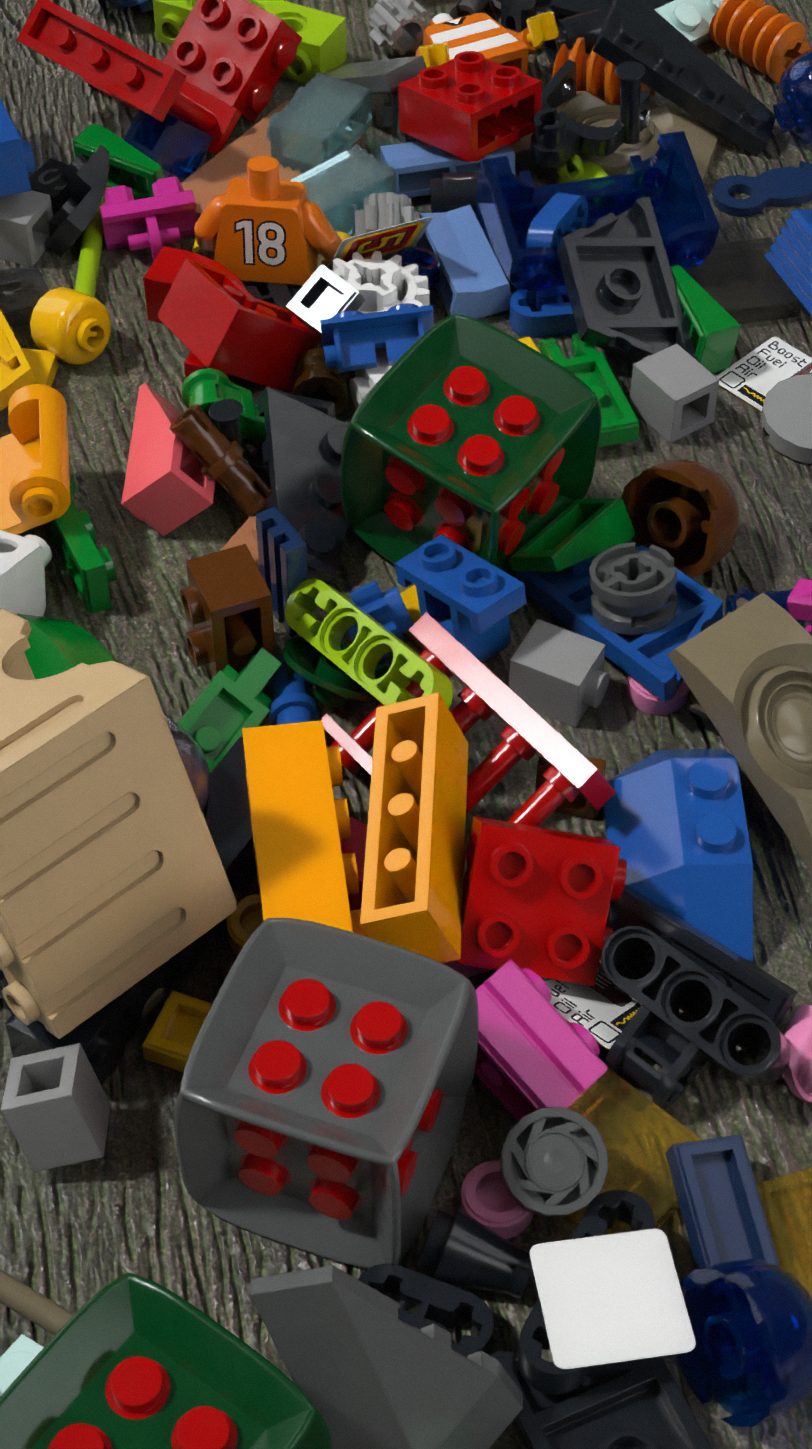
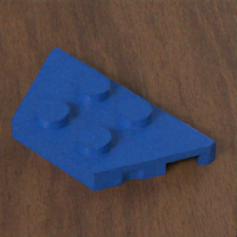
(641, 655)

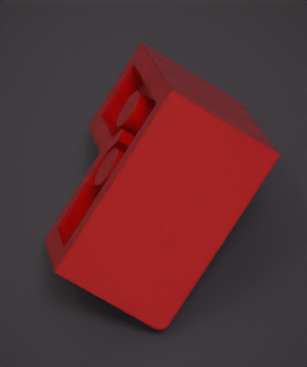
(233, 328)

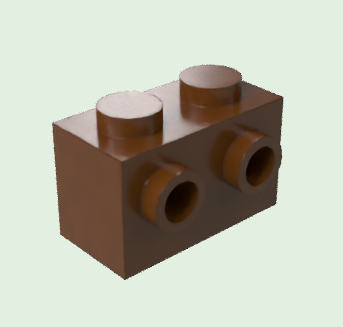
(227, 610)

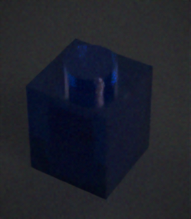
(172, 144)

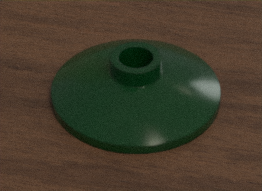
(330, 682)

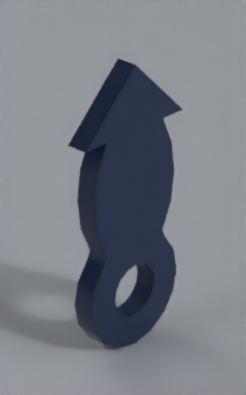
(772, 188)

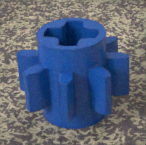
(384, 607)

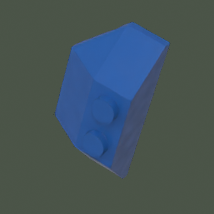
(687, 840)

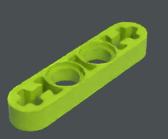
(367, 648)

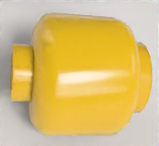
(70, 325)

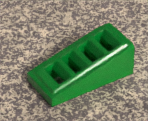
(123, 160)
(709, 324)
(576, 535)

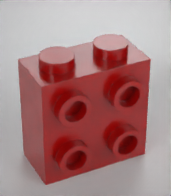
(234, 52)
(469, 106)
(538, 899)

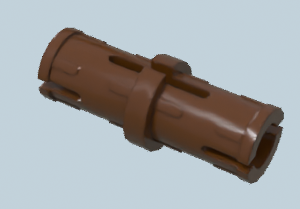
(221, 459)

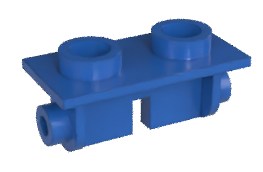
(352, 336)

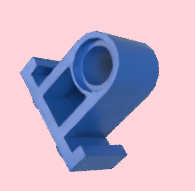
(463, 594)

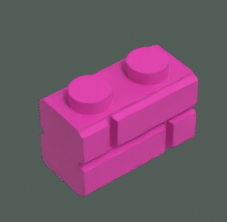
(528, 1048)

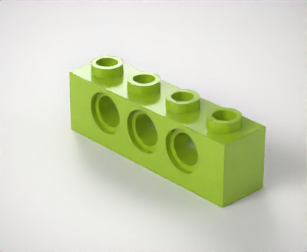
(322, 33)

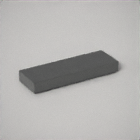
(379, 75)

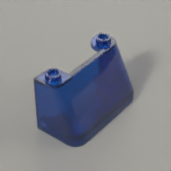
(668, 177)

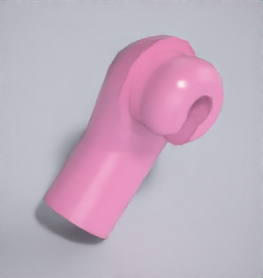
(799, 1038)

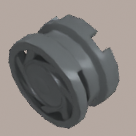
(633, 588)
(553, 1162)

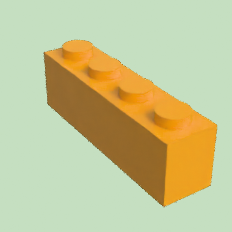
(300, 825)
(416, 829)

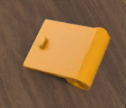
(34, 460)

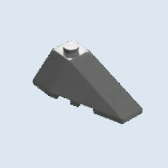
(377, 1375)

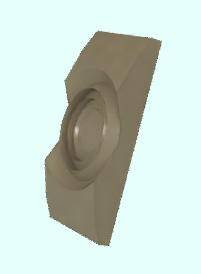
(663, 119)
(758, 693)

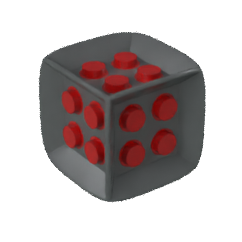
(327, 1091)

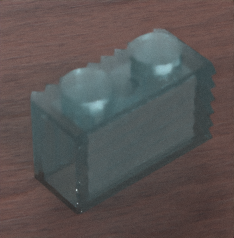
(319, 122)
(343, 183)

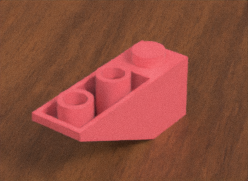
(162, 473)

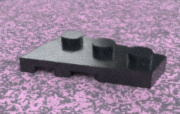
(306, 476)

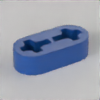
(557, 219)
(542, 313)

